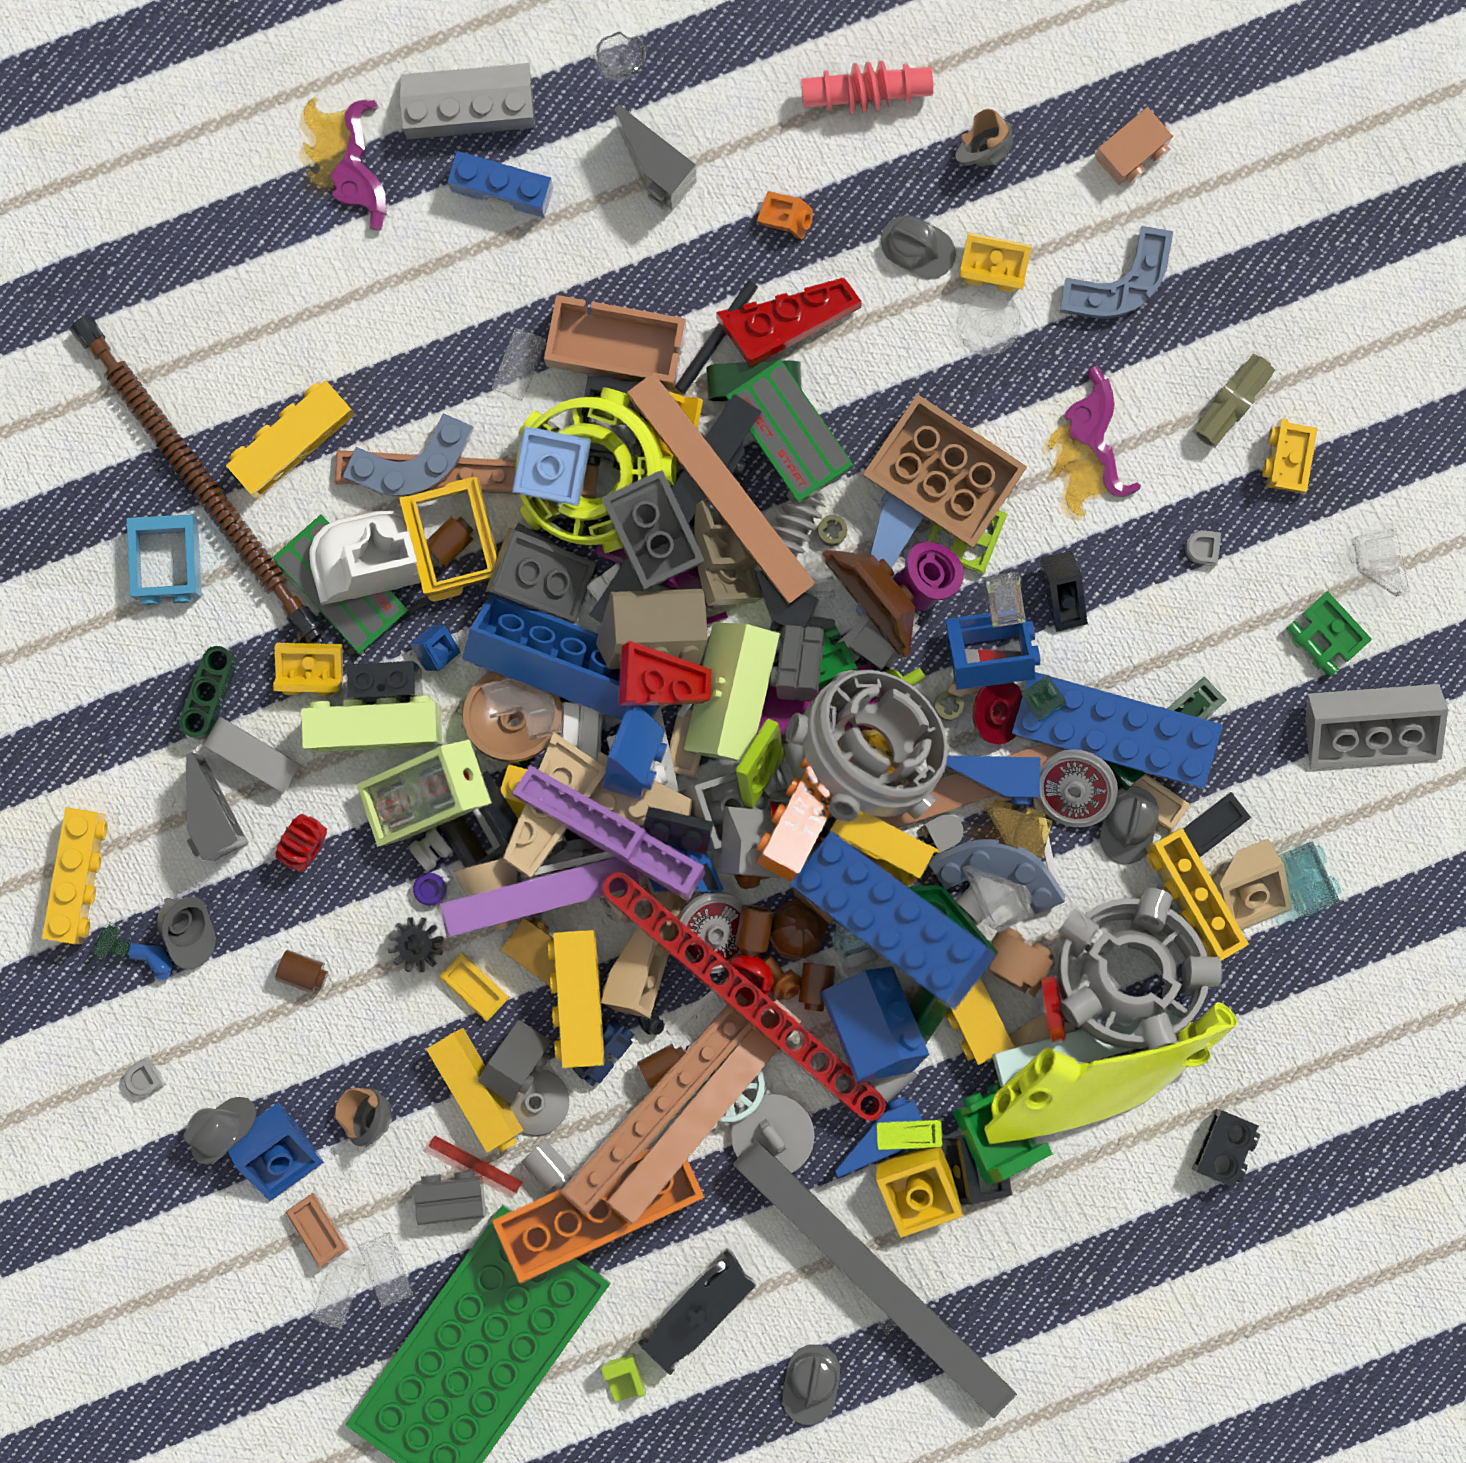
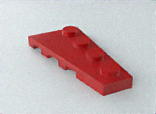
(779, 323)

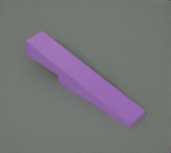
(610, 832)
(531, 896)

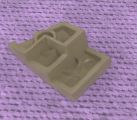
(728, 567)

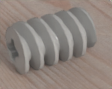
(797, 521)

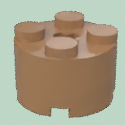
(1019, 962)

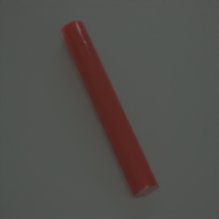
(475, 1164)

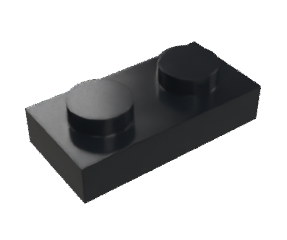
(678, 829)

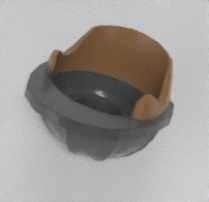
(987, 140)
(363, 1115)

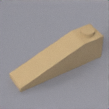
(640, 967)

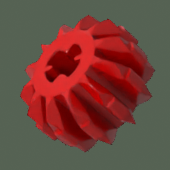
(301, 842)

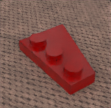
(660, 678)

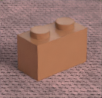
(1134, 146)

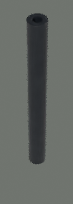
(713, 340)

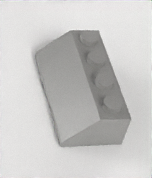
(467, 101)
(1375, 726)

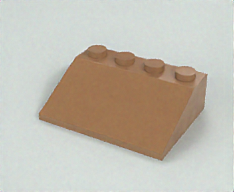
(944, 471)

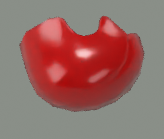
(755, 971)

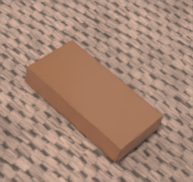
(317, 1230)

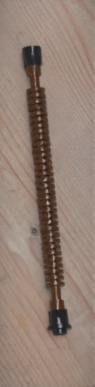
(196, 478)

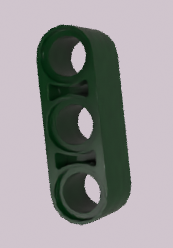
(729, 376)
(208, 675)

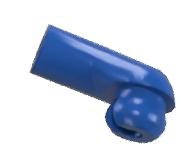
(155, 957)

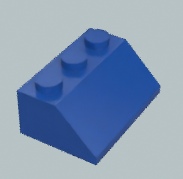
(875, 1025)

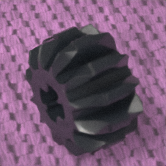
(410, 954)

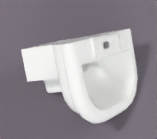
(362, 557)

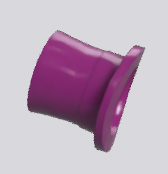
(930, 574)

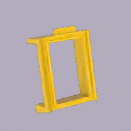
(454, 586)
(883, 841)

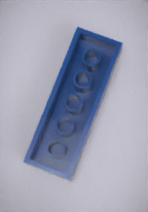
(545, 655)
(893, 920)

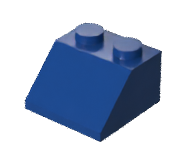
(634, 754)
(275, 1153)

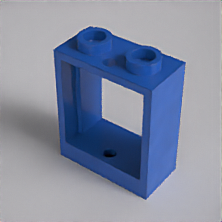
(992, 672)

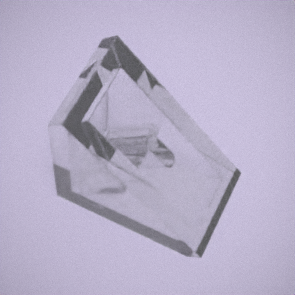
(1004, 599)

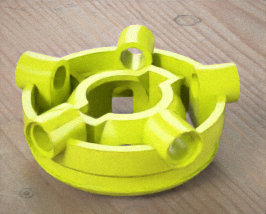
(612, 409)

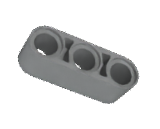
(251, 754)

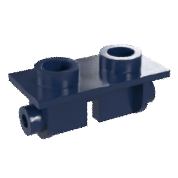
(616, 1042)

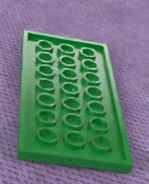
(475, 1357)

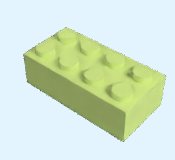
(372, 726)

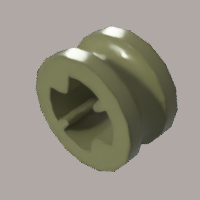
(841, 534)
(940, 709)

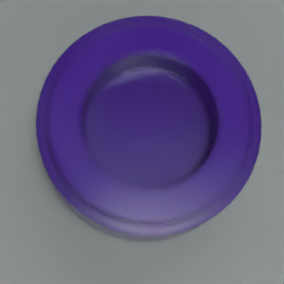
(429, 889)

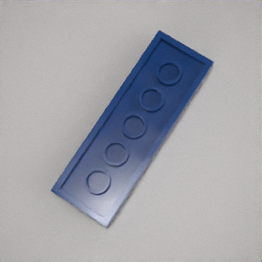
(1125, 733)

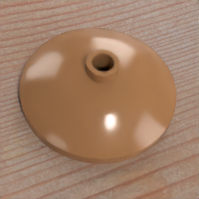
(495, 735)

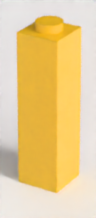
(483, 1108)

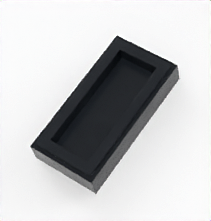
(1216, 823)

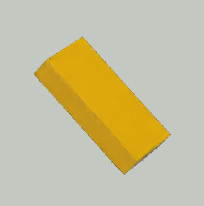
(474, 986)

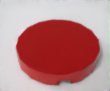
(1053, 1012)

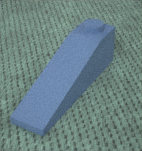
(894, 530)

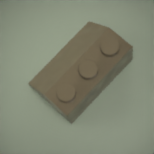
(656, 619)

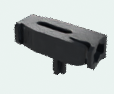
(697, 1312)

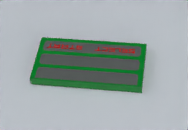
(793, 433)
(357, 619)

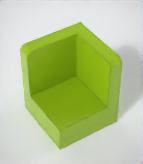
(624, 1377)

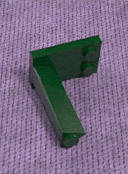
(925, 1006)

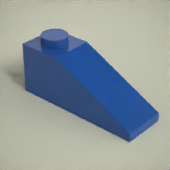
(1004, 776)
(866, 1148)

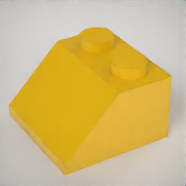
(918, 1190)

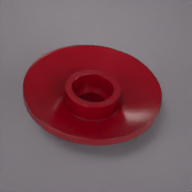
(996, 712)

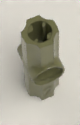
(1234, 400)

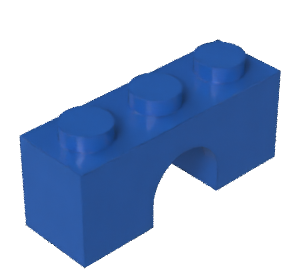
(486, 178)

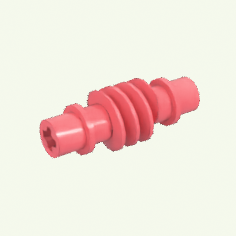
(867, 87)

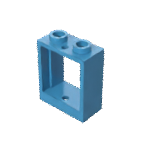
(164, 525)

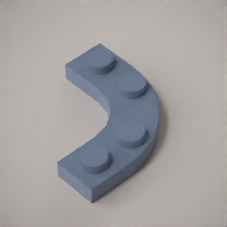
(1129, 292)
(414, 475)
(1002, 860)

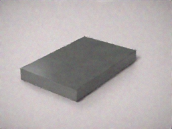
(541, 576)

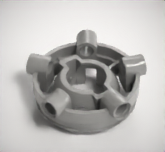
(851, 766)
(1103, 1000)

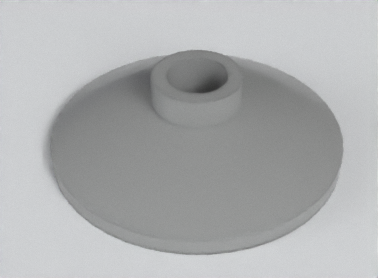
(553, 1107)

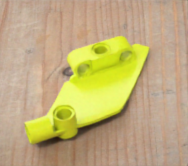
(1060, 1094)

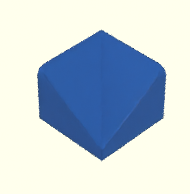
(435, 647)

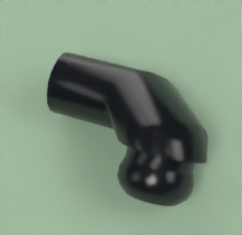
(652, 1025)

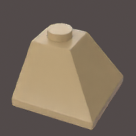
(1256, 885)

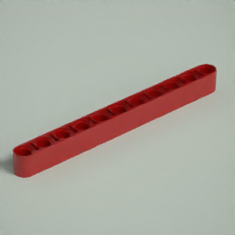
(758, 1002)

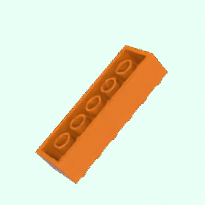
(556, 1231)

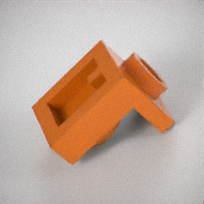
(785, 214)

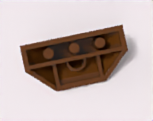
(877, 595)

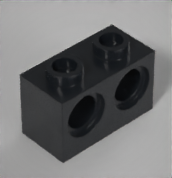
(1217, 1144)

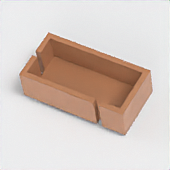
(614, 341)

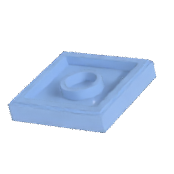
(551, 465)

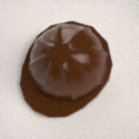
(796, 930)

